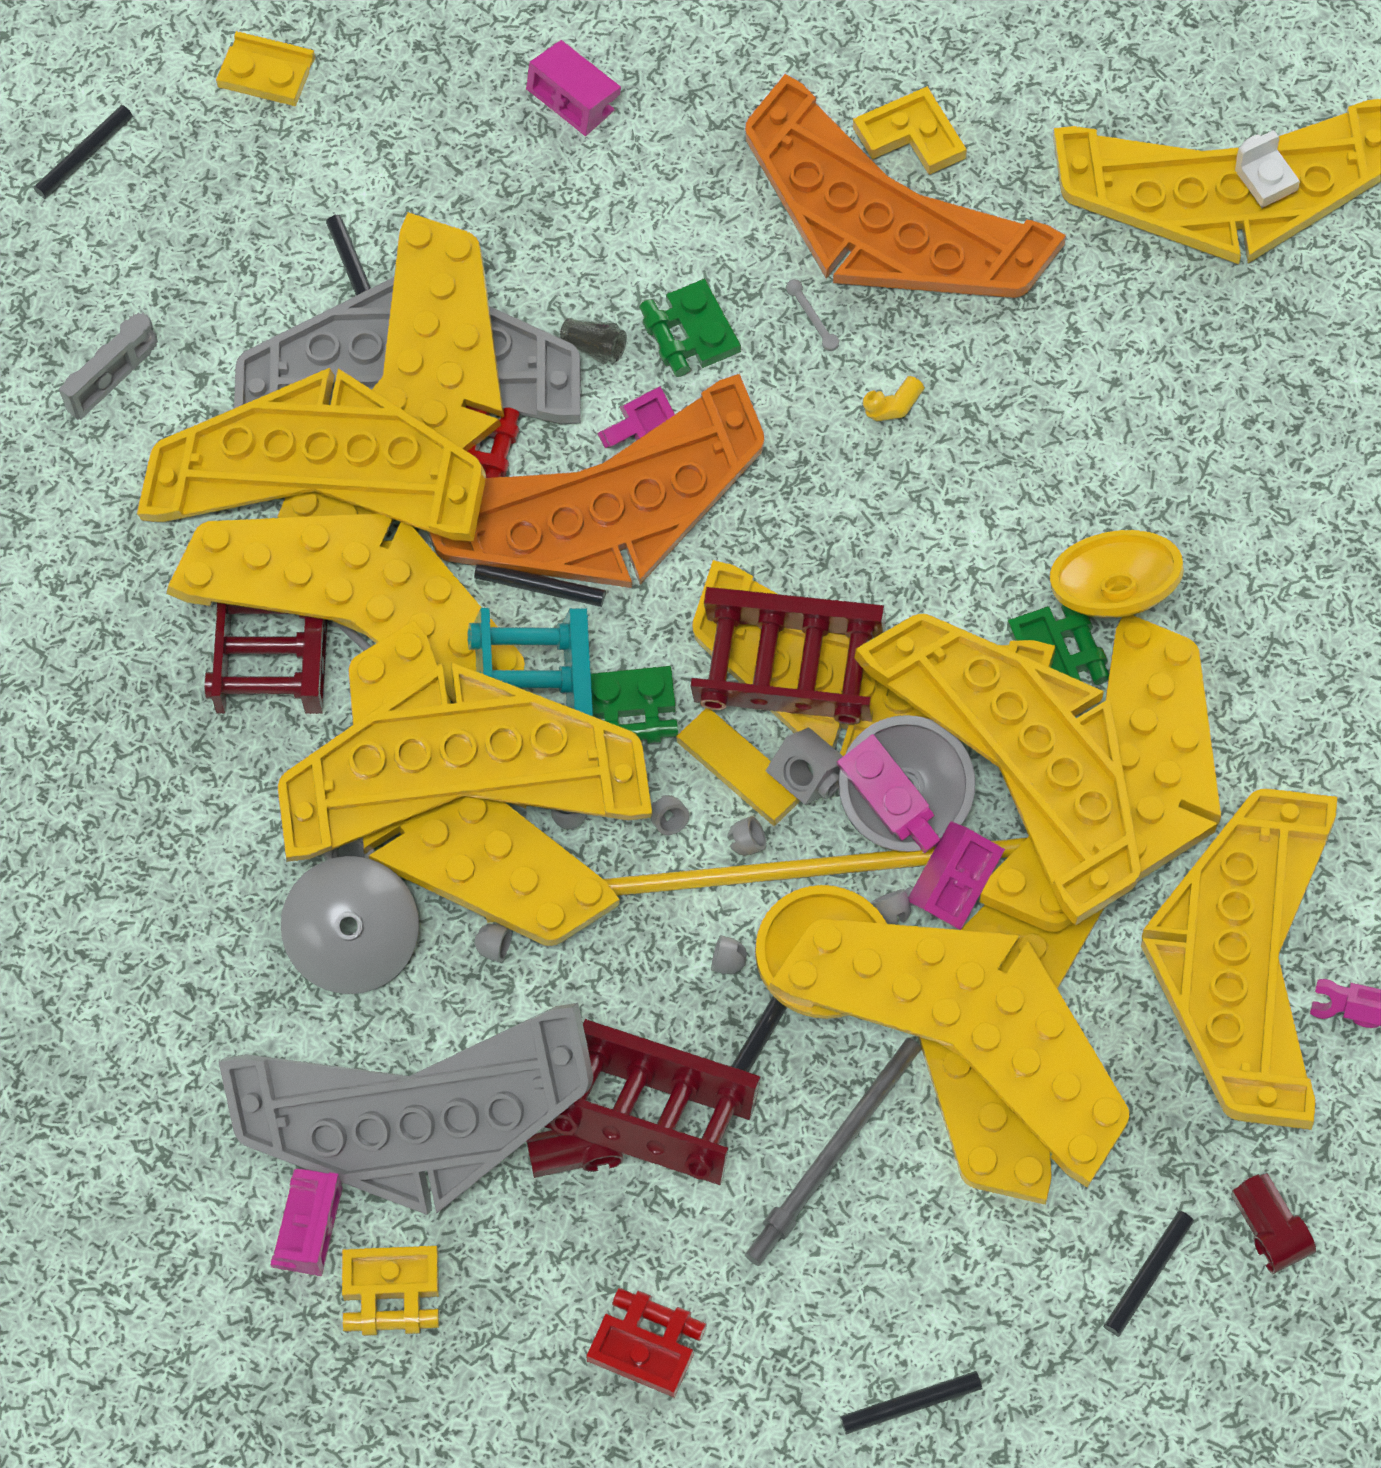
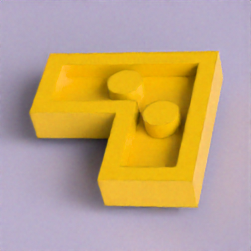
(915, 121)

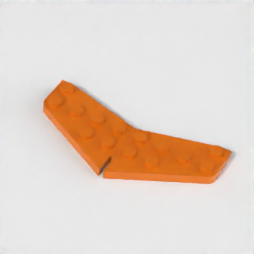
(892, 232)
(632, 502)

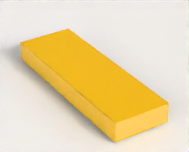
(736, 765)

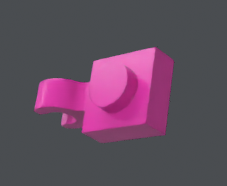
(640, 417)
(1357, 1002)

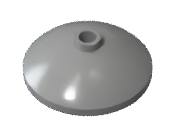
(931, 761)
(356, 890)

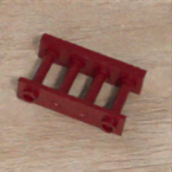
(772, 614)
(306, 645)
(669, 1071)

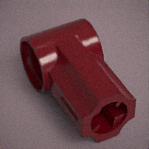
(556, 1153)
(1276, 1231)

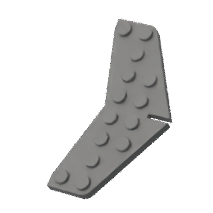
(534, 367)
(394, 1127)

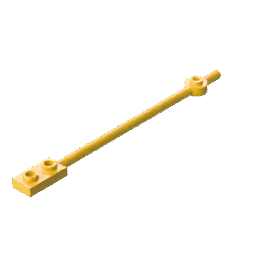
(779, 870)

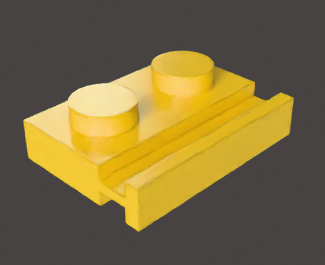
(265, 68)

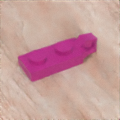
(889, 792)

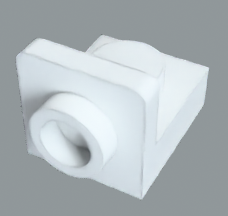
(1265, 169)

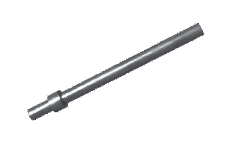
(782, 1220)

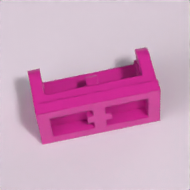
(572, 87)
(955, 874)
(307, 1222)

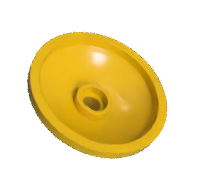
(1116, 573)
(789, 920)

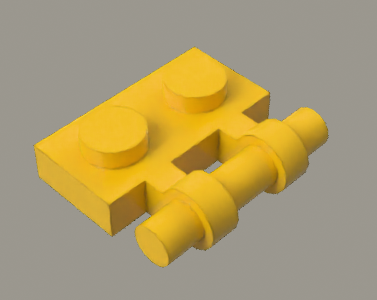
(390, 1274)

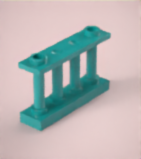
(570, 636)

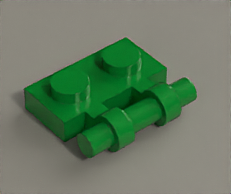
(700, 320)
(1043, 627)
(636, 694)

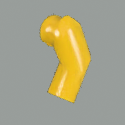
(893, 406)

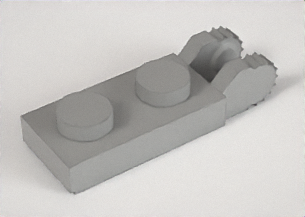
(109, 366)

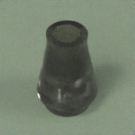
(596, 339)

